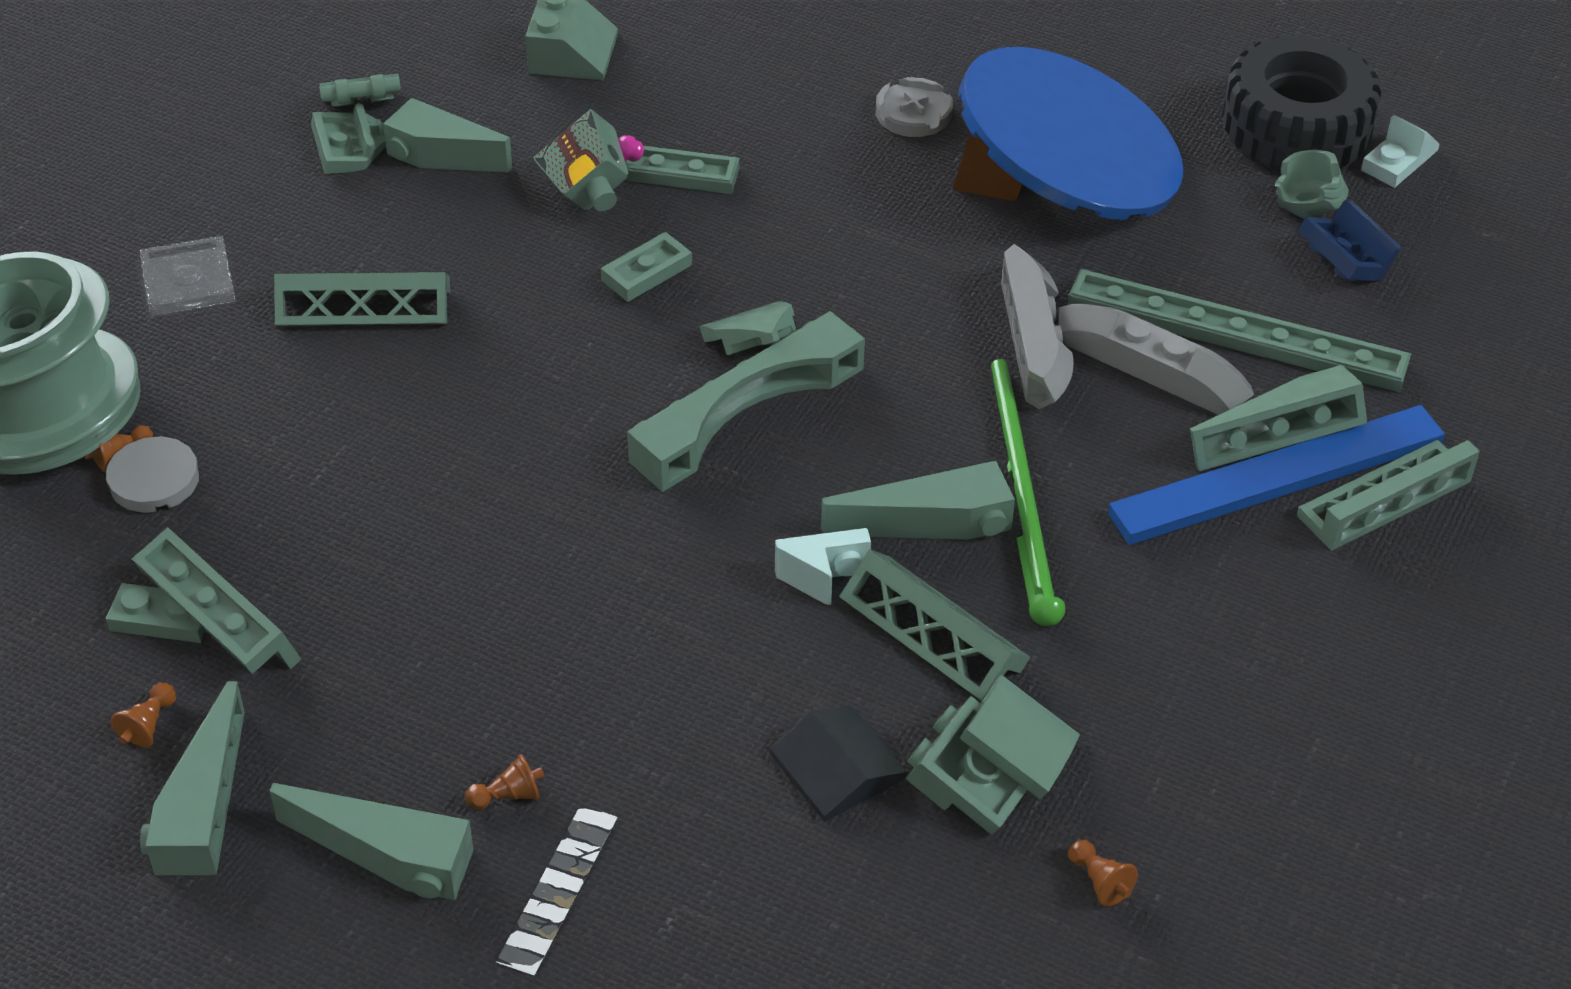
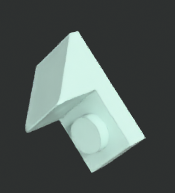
(1400, 153)
(814, 559)

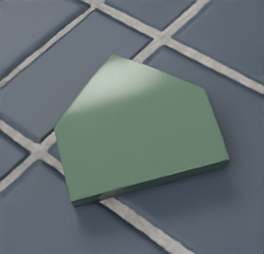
(347, 139)
(752, 327)

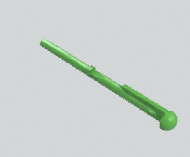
(1044, 607)

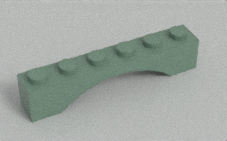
(813, 357)

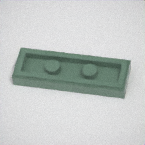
(684, 170)

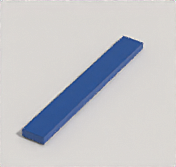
(1273, 475)

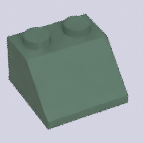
(569, 40)

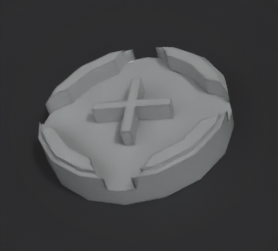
(914, 107)
(152, 474)

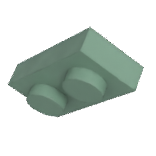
(646, 266)
(151, 613)

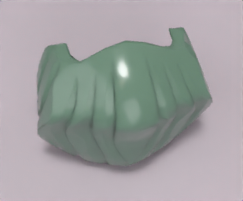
(1311, 184)

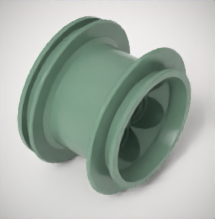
(56, 367)

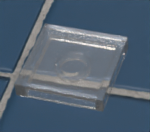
(186, 275)

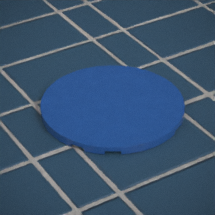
(1070, 132)

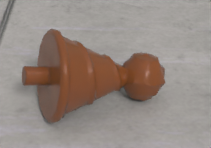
(106, 451)
(139, 722)
(514, 783)
(1111, 879)

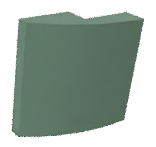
(1020, 737)

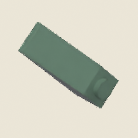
(444, 141)

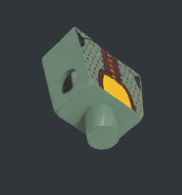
(586, 162)

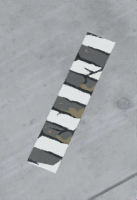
(556, 890)

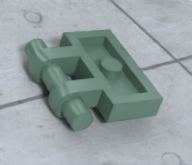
(343, 91)

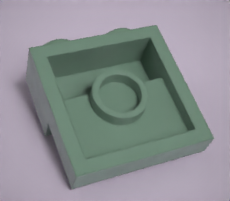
(957, 774)

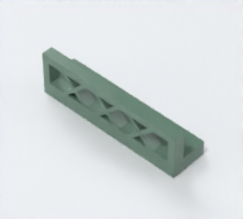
(361, 284)
(1389, 492)
(213, 602)
(940, 608)

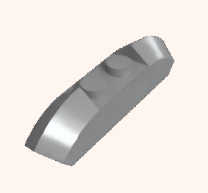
(1038, 344)
(1154, 356)

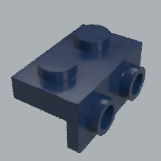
(1351, 243)

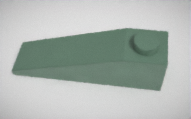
(1281, 417)
(935, 506)
(194, 803)
(400, 844)

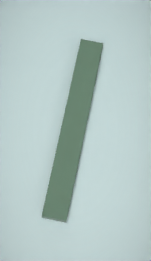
(1244, 330)

